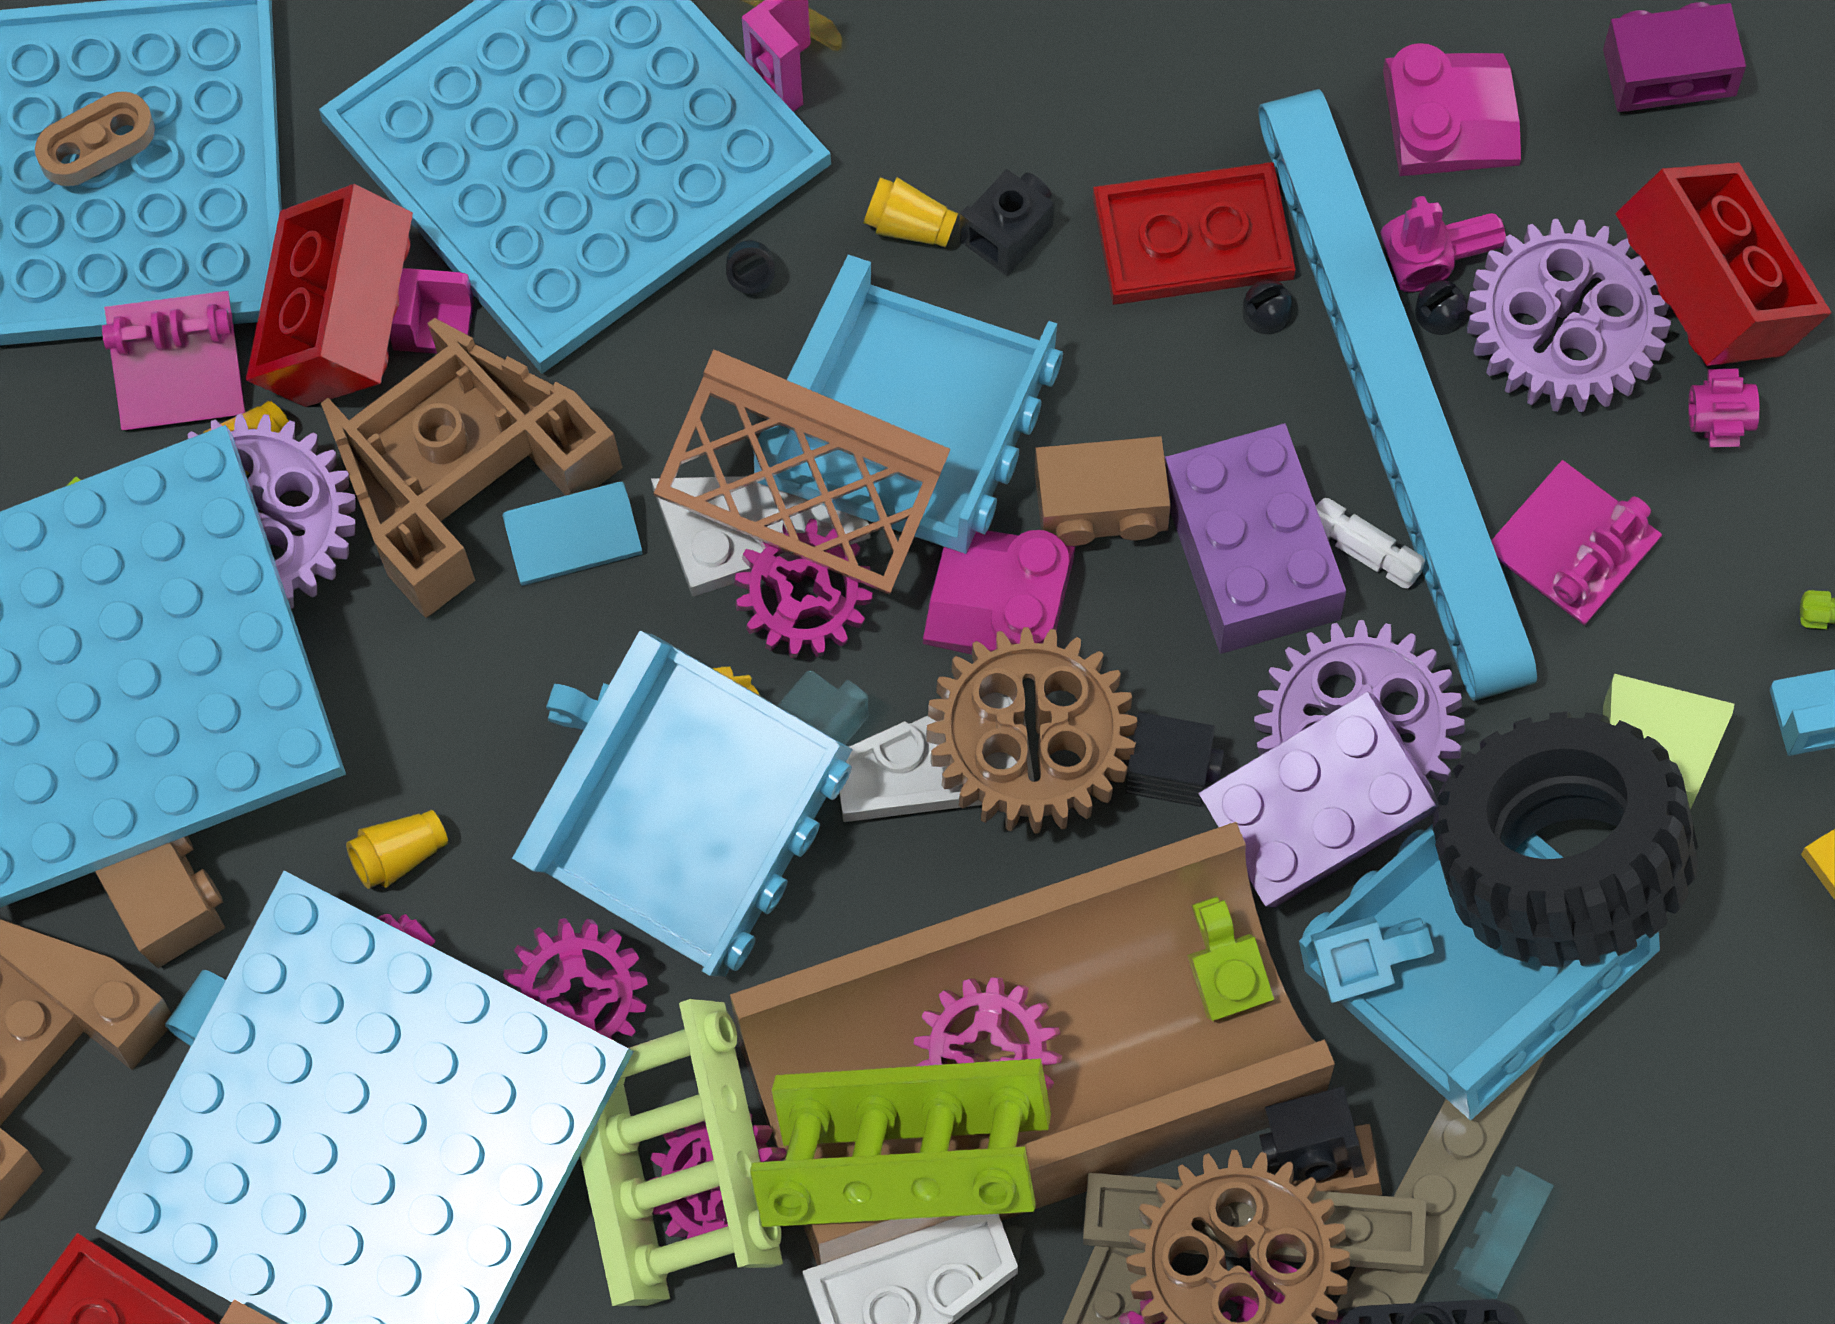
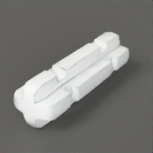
(1369, 544)

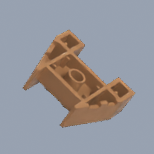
(447, 439)
(46, 1003)

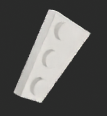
(714, 552)
(895, 772)
(916, 1277)

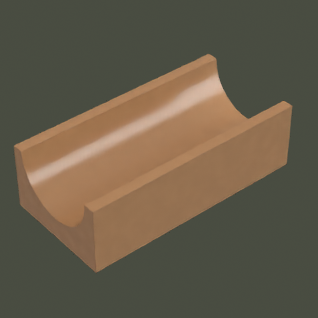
(1109, 957)

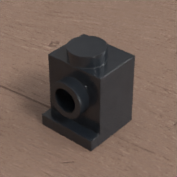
(1006, 236)
(1314, 1136)

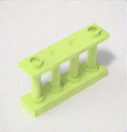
(625, 1201)

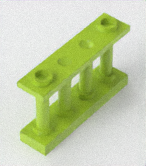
(903, 1104)

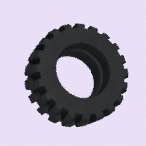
(1580, 901)

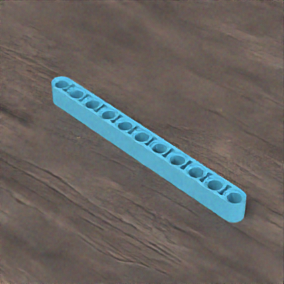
(1397, 396)

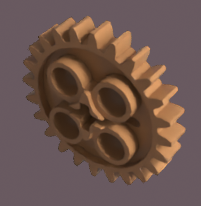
(972, 731)
(1281, 1221)

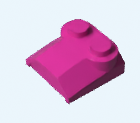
(1451, 110)
(998, 587)

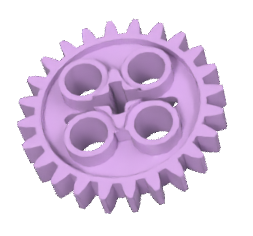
(1522, 284)
(286, 465)
(1374, 667)

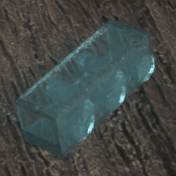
(1502, 1233)

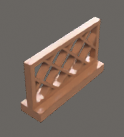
(823, 421)

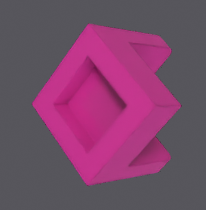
(426, 297)

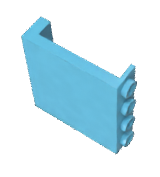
(930, 376)
(685, 804)
(1466, 1010)

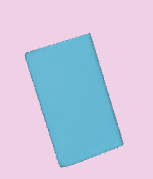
(572, 533)

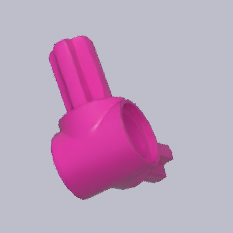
(1426, 248)

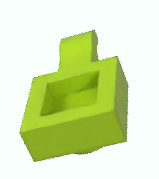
(1229, 969)

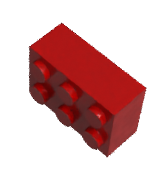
(1722, 263)
(330, 296)

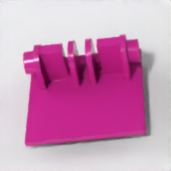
(174, 360)
(1575, 541)

